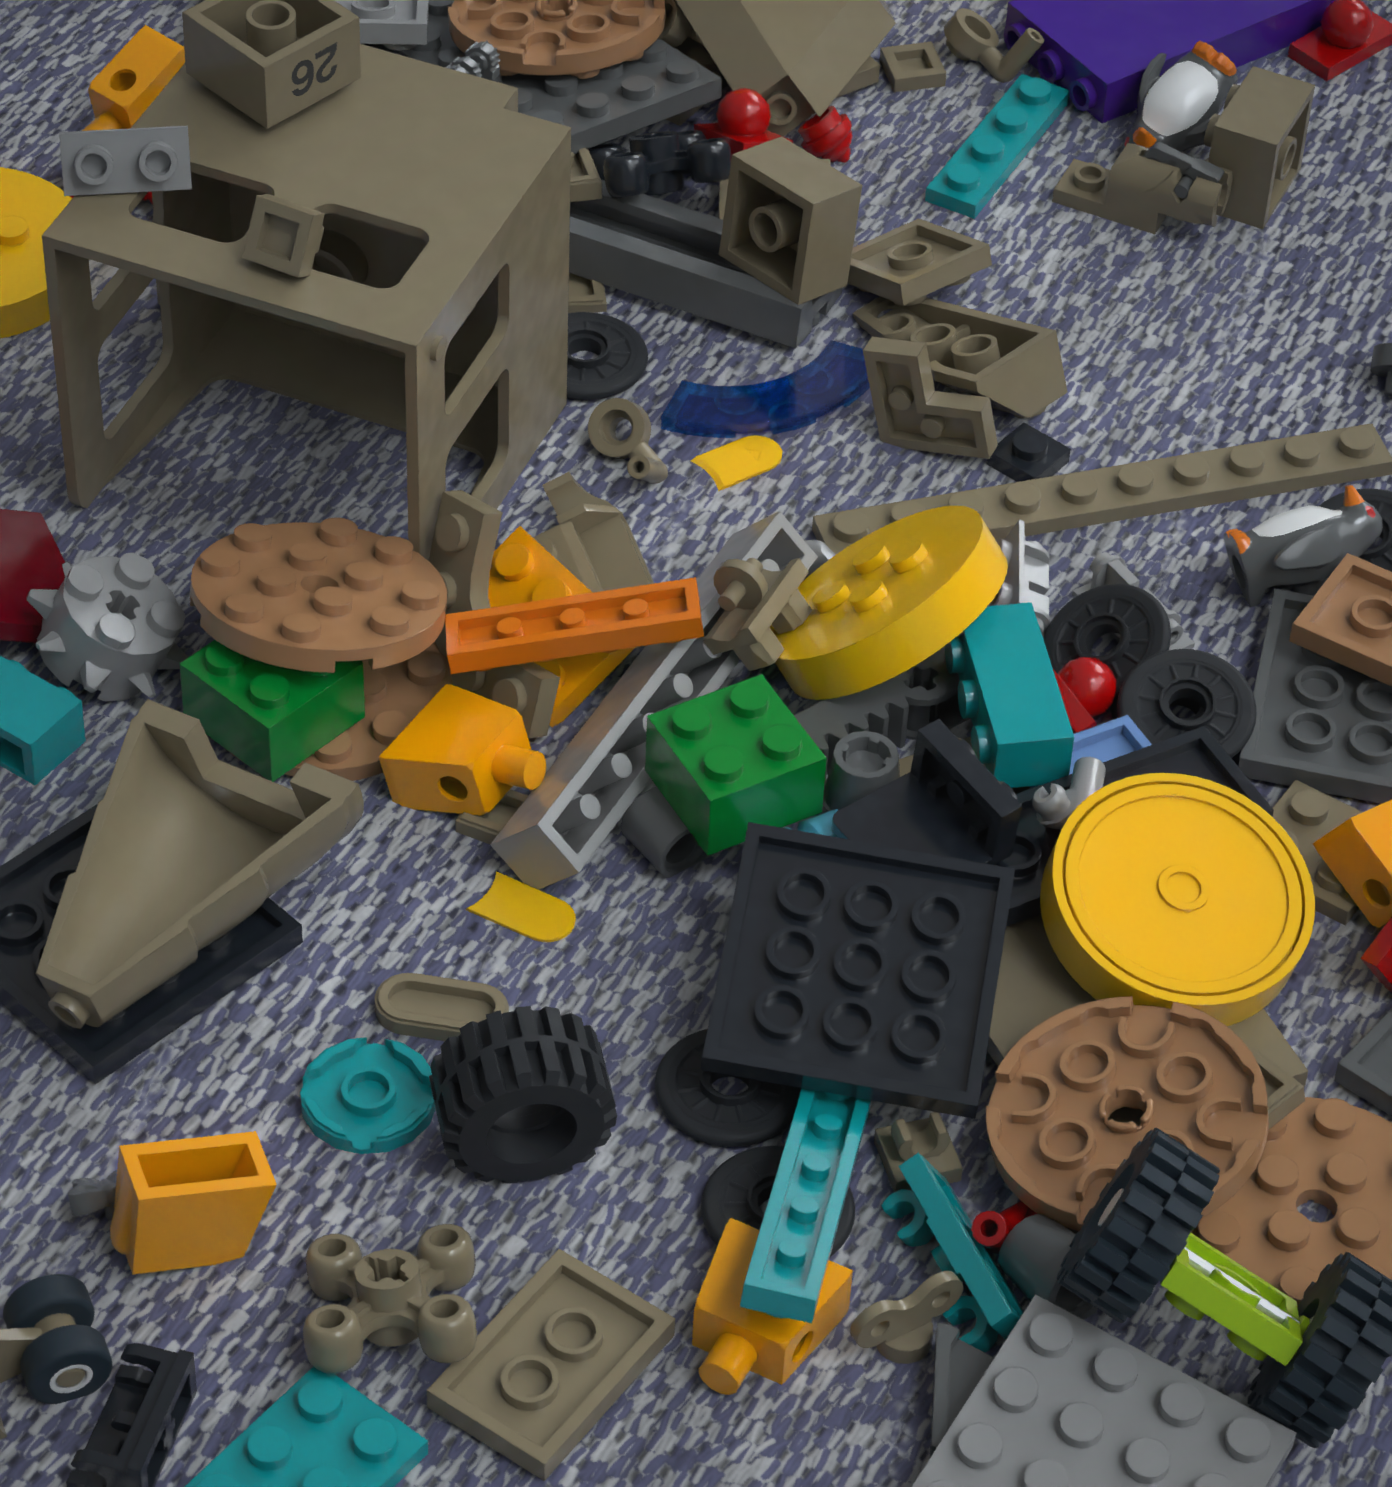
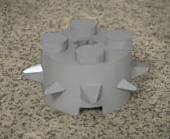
(109, 626)

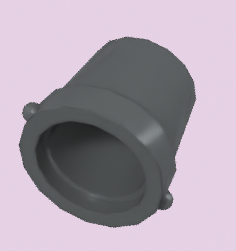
(859, 767)
(1033, 1259)

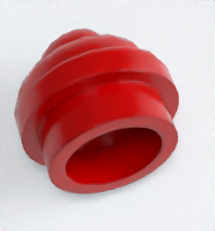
(827, 135)

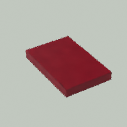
(26, 562)

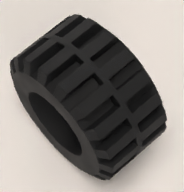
(522, 1095)

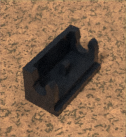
(138, 1420)

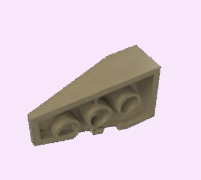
(977, 352)

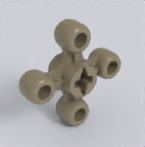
(390, 1298)

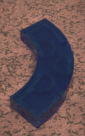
(775, 406)

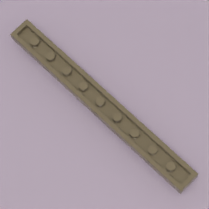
(1141, 487)

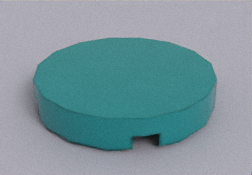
(369, 1114)

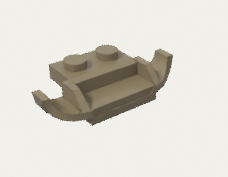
(592, 539)

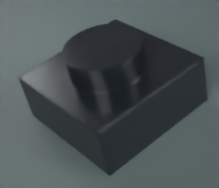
(1029, 455)

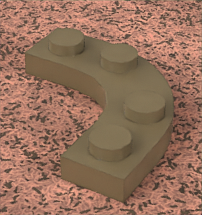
(463, 556)

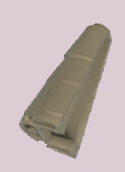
(178, 862)

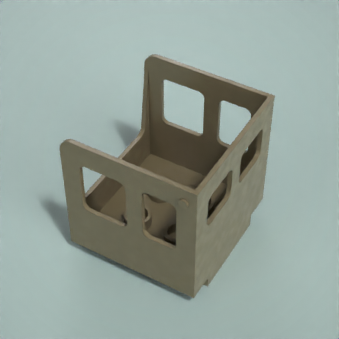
(420, 311)

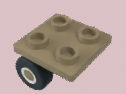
(53, 1341)

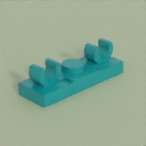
(943, 1216)

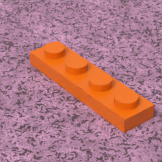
(573, 625)

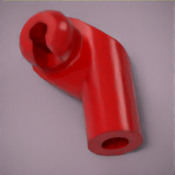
(992, 1227)

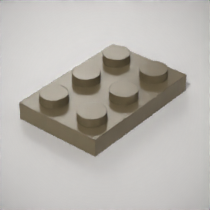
(551, 1364)

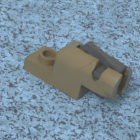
(1147, 188)

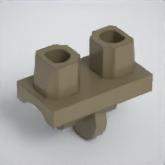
(753, 603)

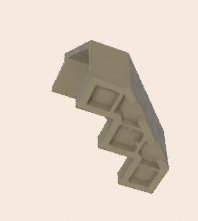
(790, 49)

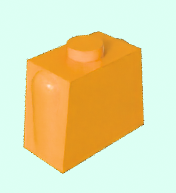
(189, 1200)

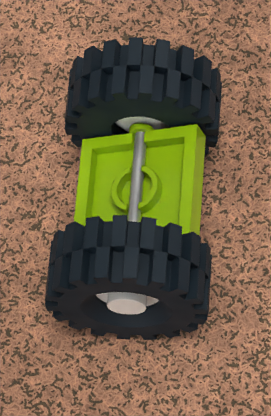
(1311, 1354)

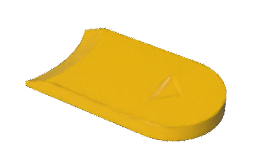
(740, 460)
(525, 910)

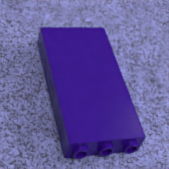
(1107, 44)

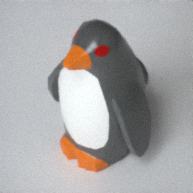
(1182, 99)
(1301, 546)

